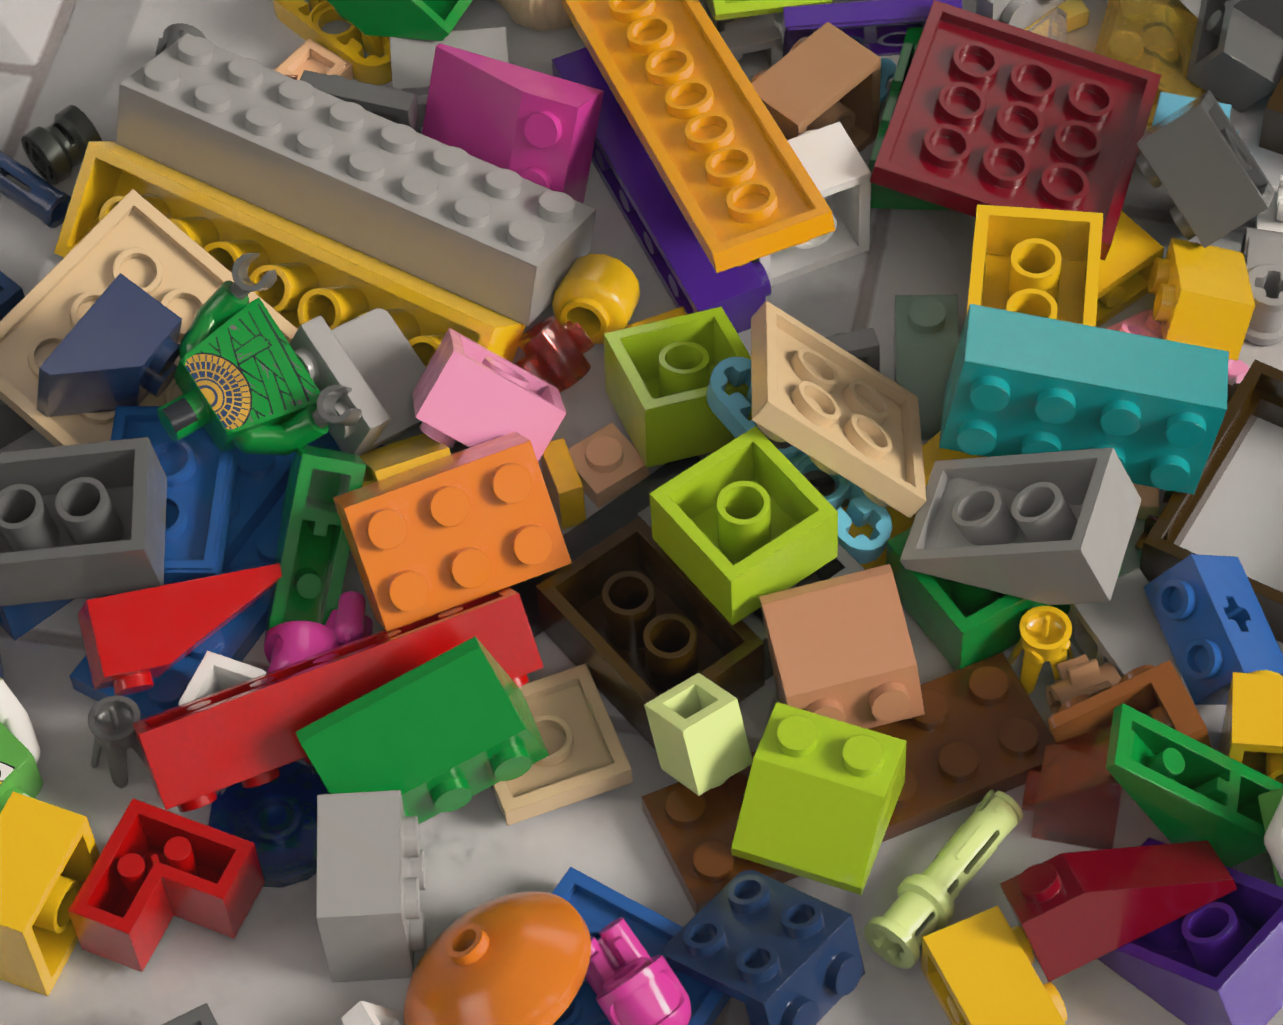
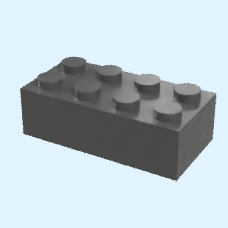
(81, 521)

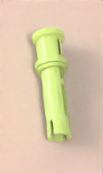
(928, 898)

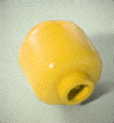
(598, 295)

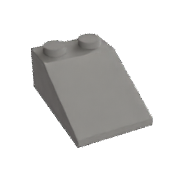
(1027, 524)

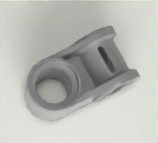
(1265, 270)

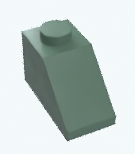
(924, 352)

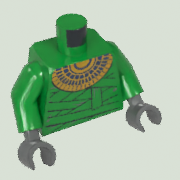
(246, 378)

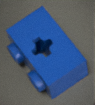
(1212, 624)

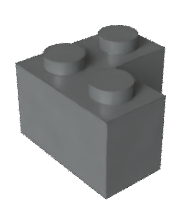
(1238, 50)

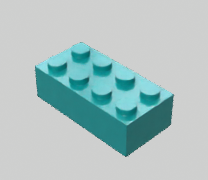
(1074, 386)

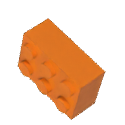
(452, 530)

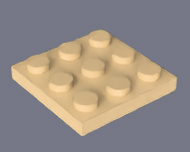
(836, 410)

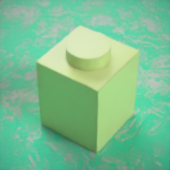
(698, 734)

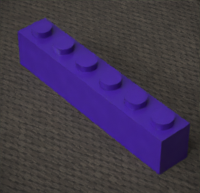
(656, 216)

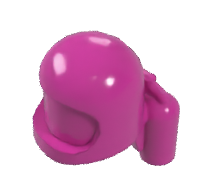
(303, 639)
(631, 983)

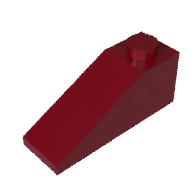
(1106, 898)

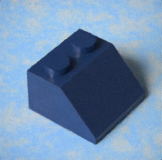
(112, 354)

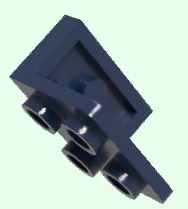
(771, 950)

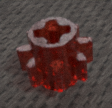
(556, 352)

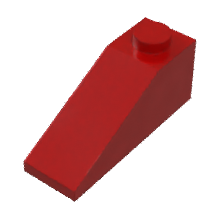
(151, 629)

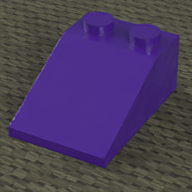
(1215, 961)

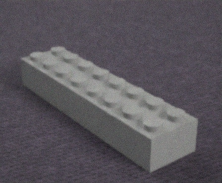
(354, 176)

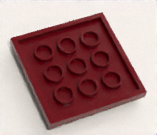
(1014, 121)

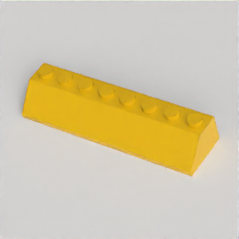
(312, 270)

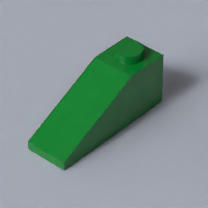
(311, 536)
(1188, 786)

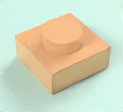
(607, 465)

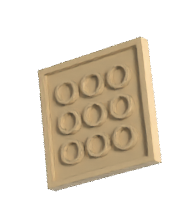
(127, 241)

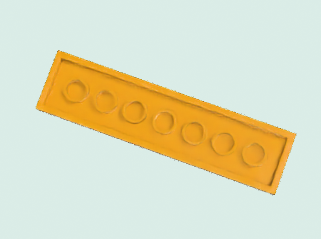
(703, 127)

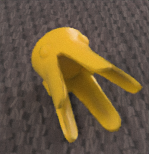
(1043, 638)

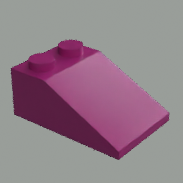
(514, 118)

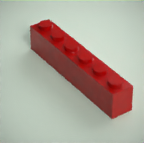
(253, 725)

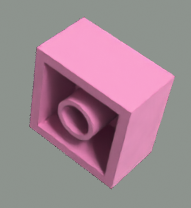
(481, 396)

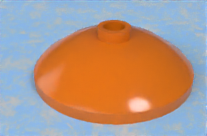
(502, 964)

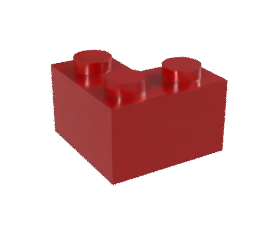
(159, 870)

